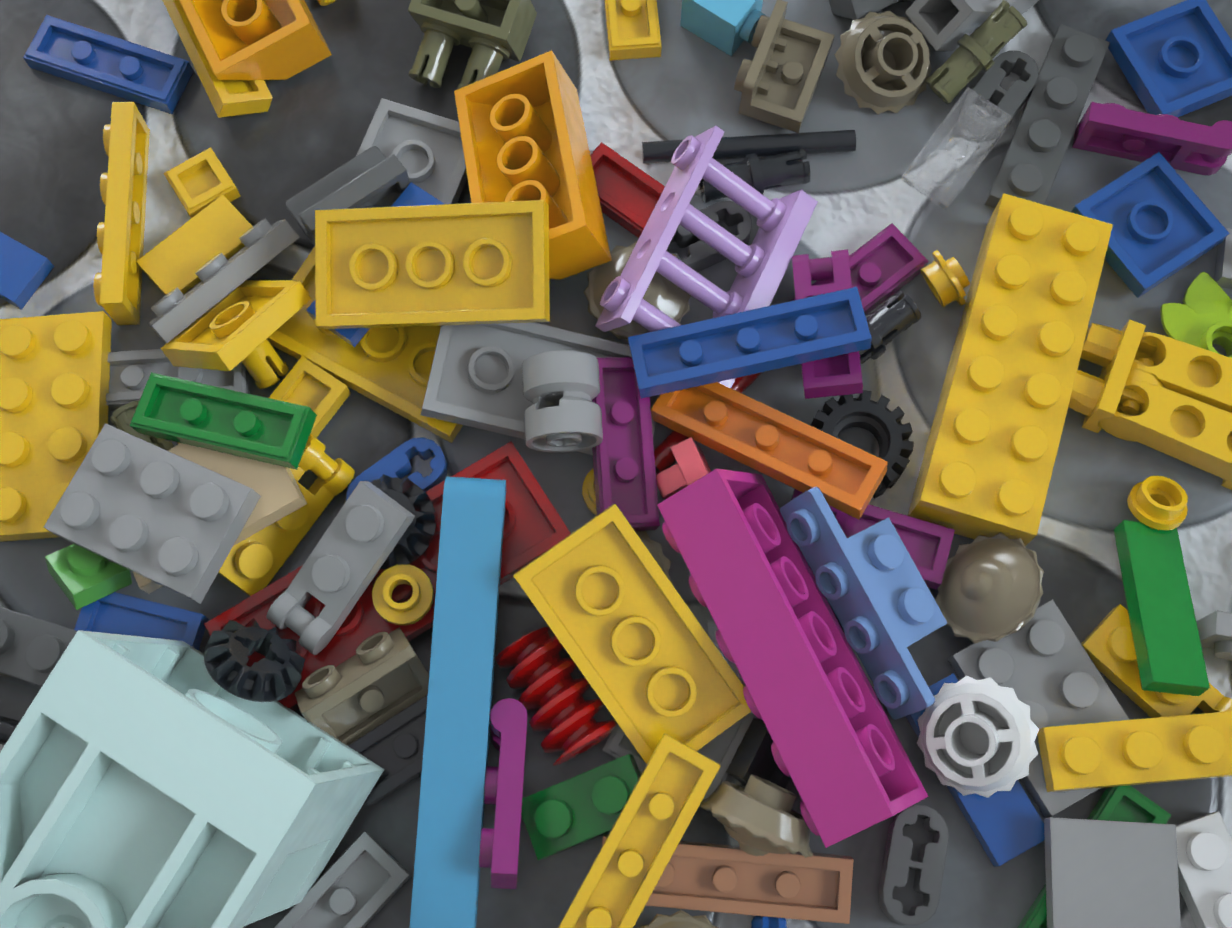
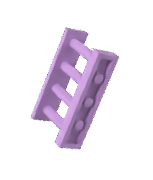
(758, 265)

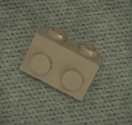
(783, 71)
(365, 688)

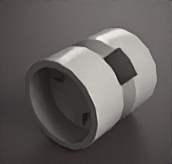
(562, 396)

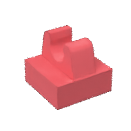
(689, 468)

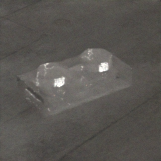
(957, 148)

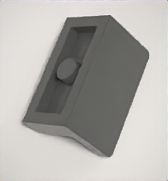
(360, 183)

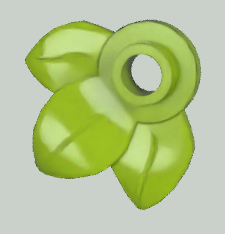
(1202, 317)

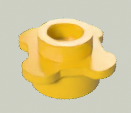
(946, 280)

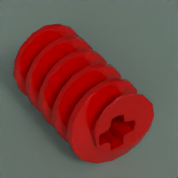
(555, 693)

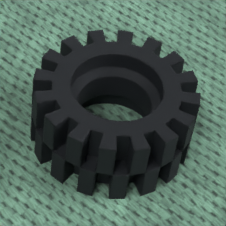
(877, 419)

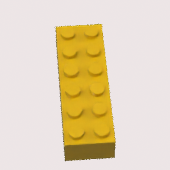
(1011, 372)

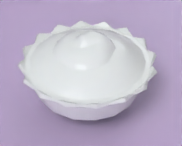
(977, 737)

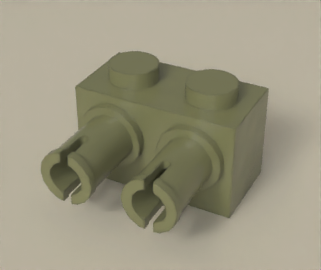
(490, 27)

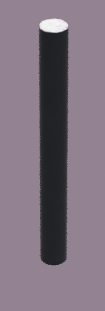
(761, 145)

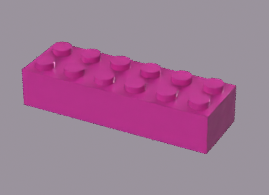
(790, 655)

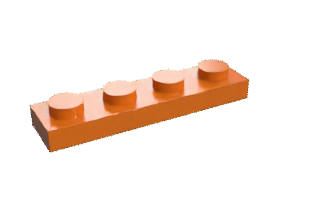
(773, 444)

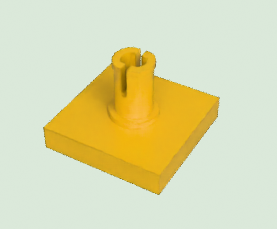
(239, 331)

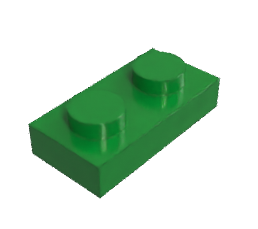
(579, 806)

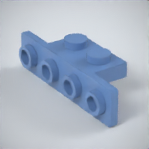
(873, 594)

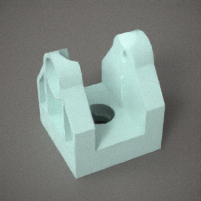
(163, 796)

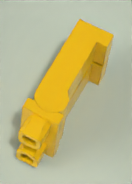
(1159, 395)

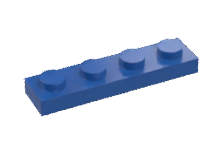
(750, 342)

